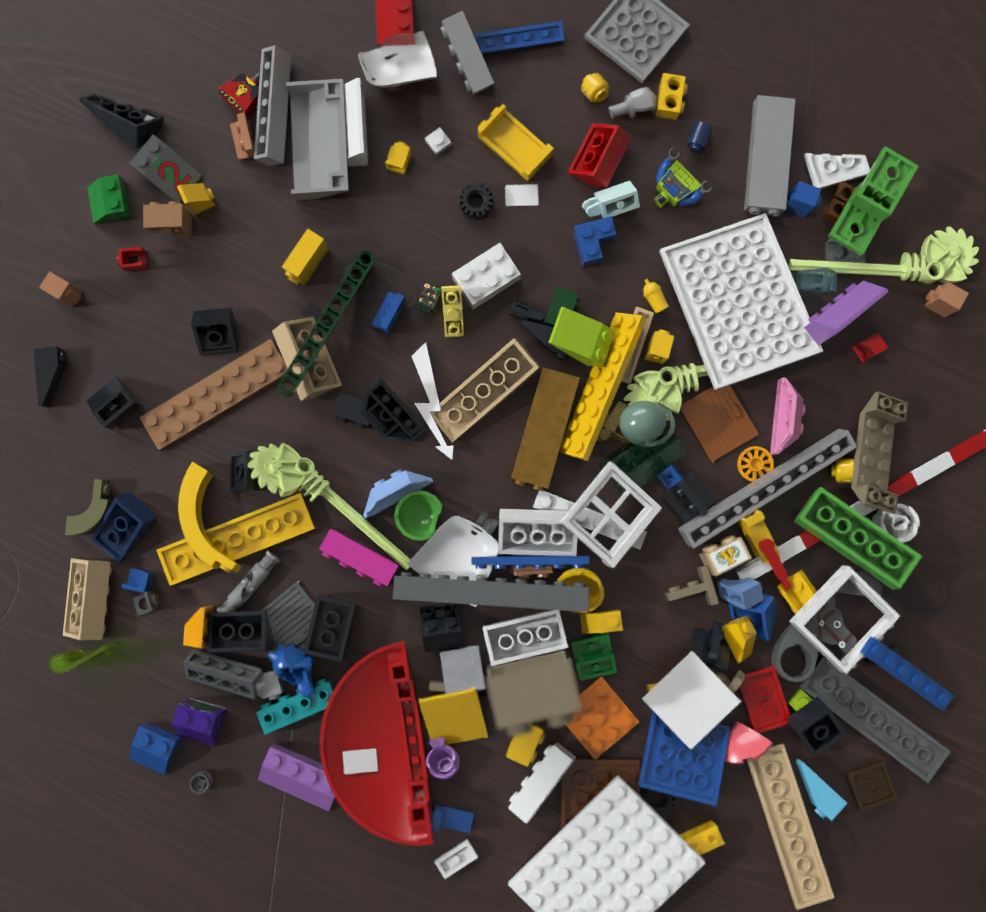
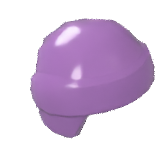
(442, 759)

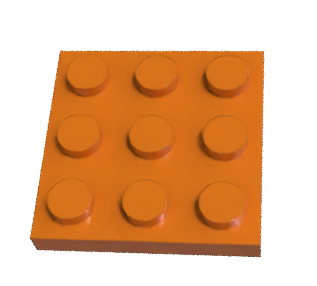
(601, 718)

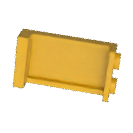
(514, 142)

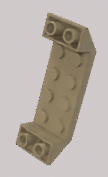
(875, 451)

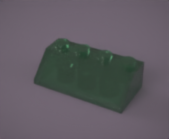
(644, 462)

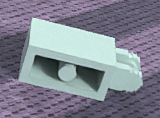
(612, 201)

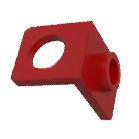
(870, 347)

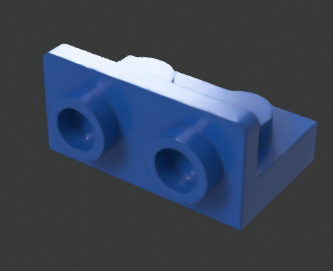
(389, 312)

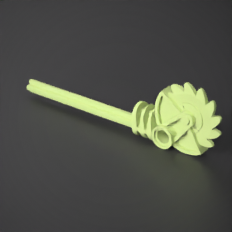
(946, 255)
(653, 388)
(287, 471)

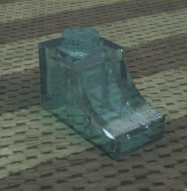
(815, 280)

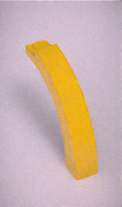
(191, 522)

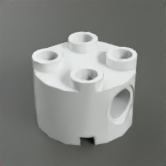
(900, 525)

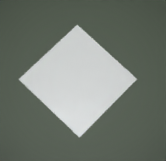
(691, 700)

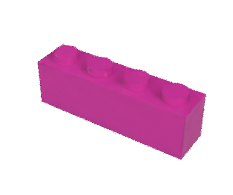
(359, 557)

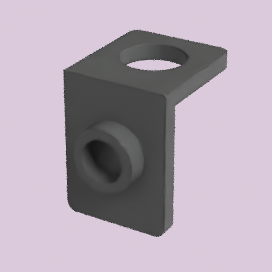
(152, 602)

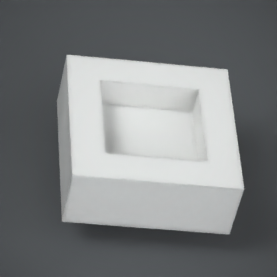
(438, 141)

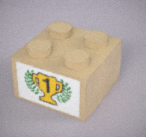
(725, 555)

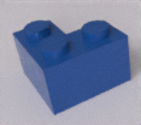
(589, 236)

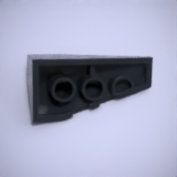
(127, 123)

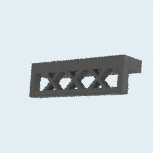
(221, 670)

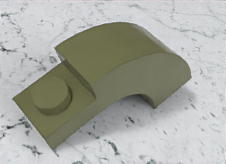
(94, 514)

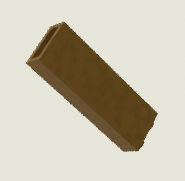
(545, 429)

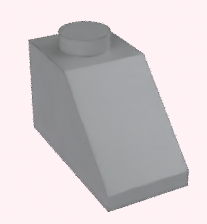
(269, 686)

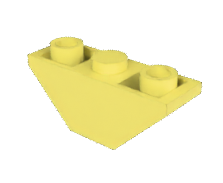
(452, 311)

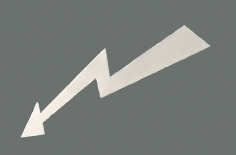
(424, 369)

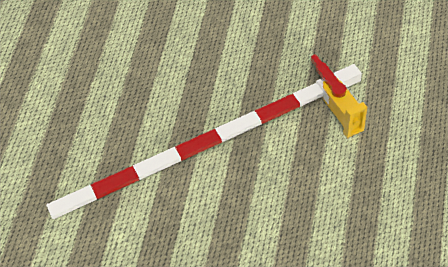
(771, 557)

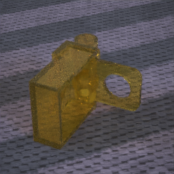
(611, 423)

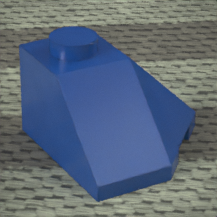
(761, 616)

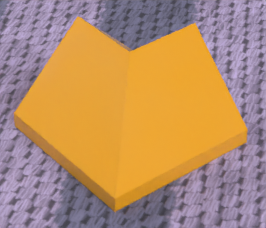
(197, 628)

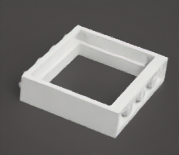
(823, 595)

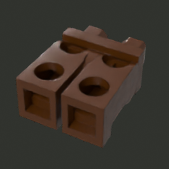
(837, 203)

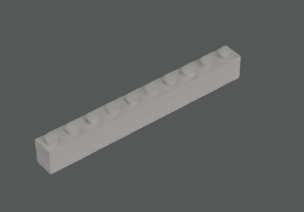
(767, 487)

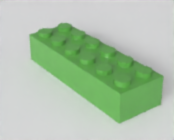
(857, 538)

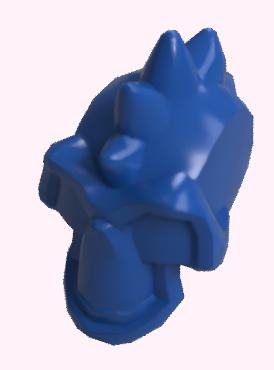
(294, 667)

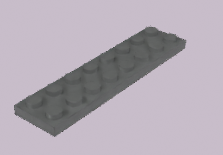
(875, 719)

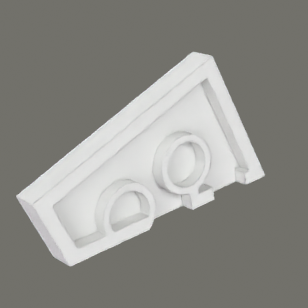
(832, 169)

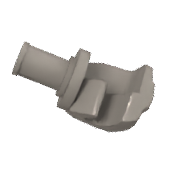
(638, 100)

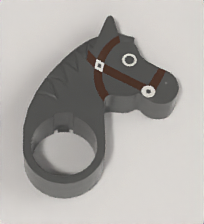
(826, 627)

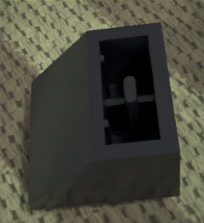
(113, 403)
(441, 626)

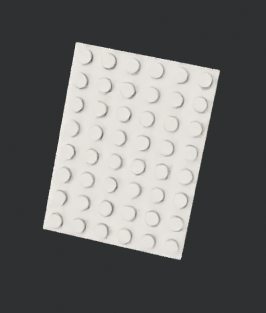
(740, 301)
(608, 859)

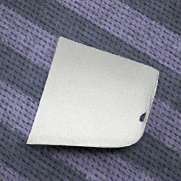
(410, 64)
(451, 551)

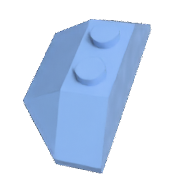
(391, 491)

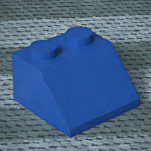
(154, 747)

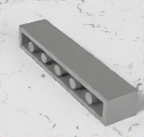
(272, 106)

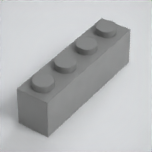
(467, 52)

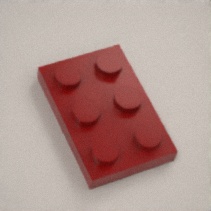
(764, 699)

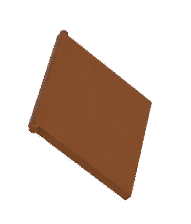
(718, 421)

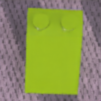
(581, 337)

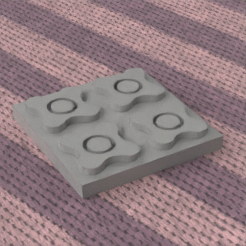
(637, 34)

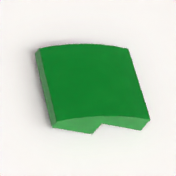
(593, 656)

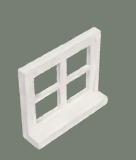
(631, 533)

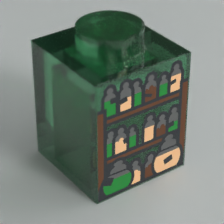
(429, 298)

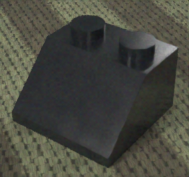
(215, 331)

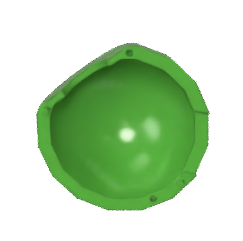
(417, 515)

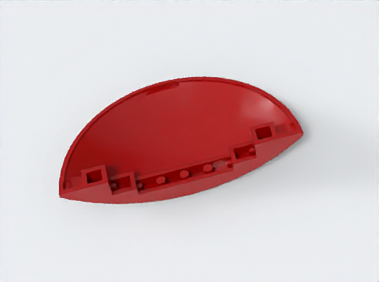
(380, 710)

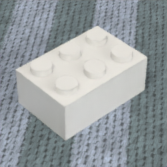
(486, 275)

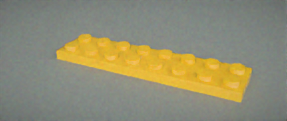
(601, 388)
(240, 537)

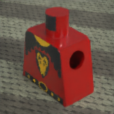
(241, 93)

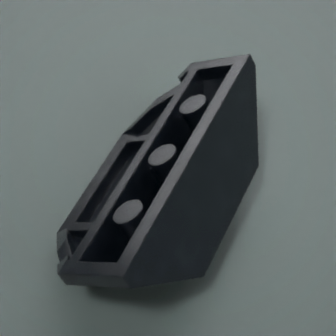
(390, 413)

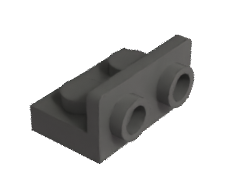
(838, 253)

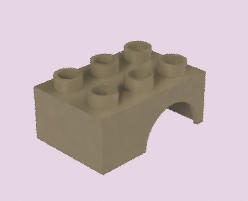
(533, 691)

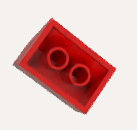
(395, 22)
(600, 154)

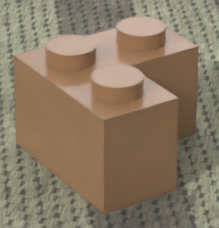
(167, 218)

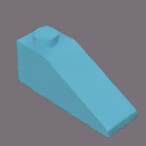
(824, 798)

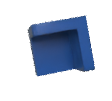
(139, 580)

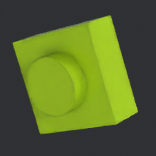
(799, 700)

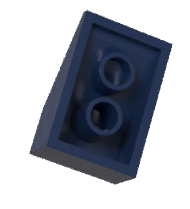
(123, 526)

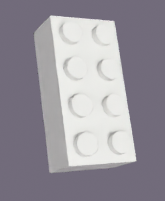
(535, 533)
(524, 636)

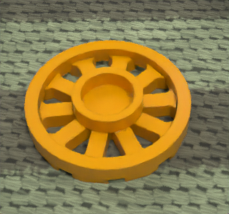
(755, 463)

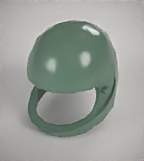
(645, 422)

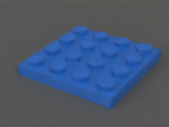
(681, 771)

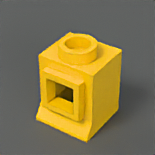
(398, 157)

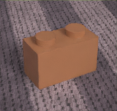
(61, 289)
(946, 299)

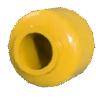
(595, 87)
(843, 470)

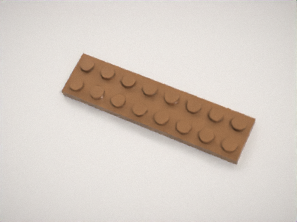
(214, 395)

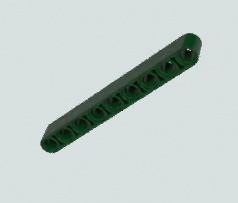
(322, 330)

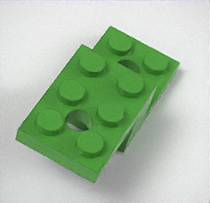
(873, 200)

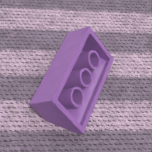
(844, 310)
(296, 776)

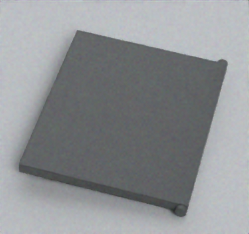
(290, 617)

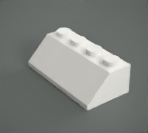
(355, 123)

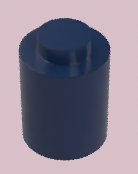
(699, 136)

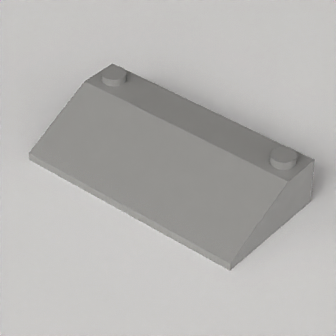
(318, 138)

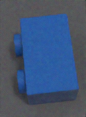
(803, 199)

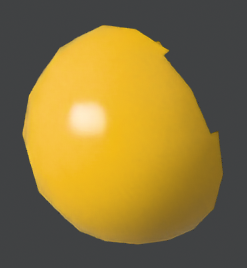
(592, 581)

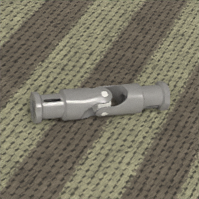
(251, 582)

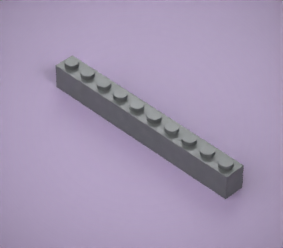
(492, 593)

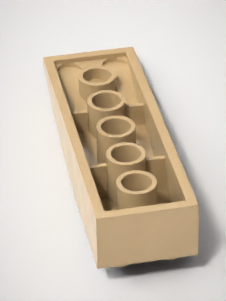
(485, 389)

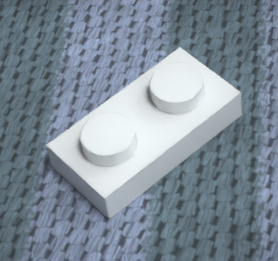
(456, 858)

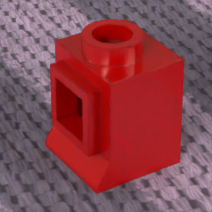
(125, 254)

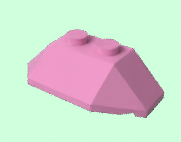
(787, 417)

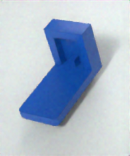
(451, 819)

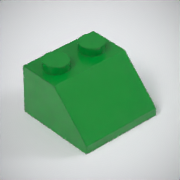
(109, 199)

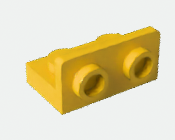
(801, 591)

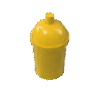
(655, 297)

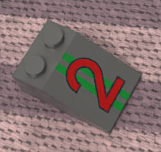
(164, 168)

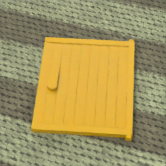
(454, 716)

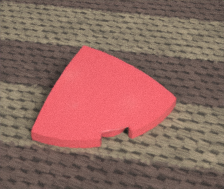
(744, 744)

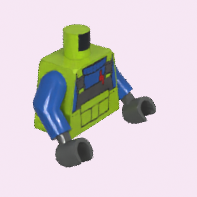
(677, 184)

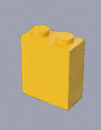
(305, 257)

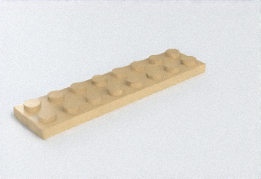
(790, 828)

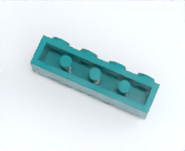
(295, 707)

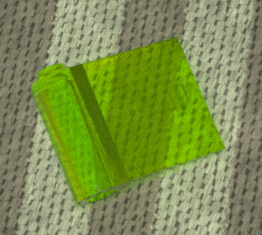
(76, 658)

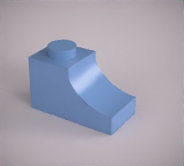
(741, 592)

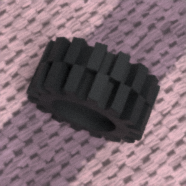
(476, 190)
(665, 808)

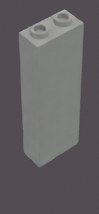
(769, 155)

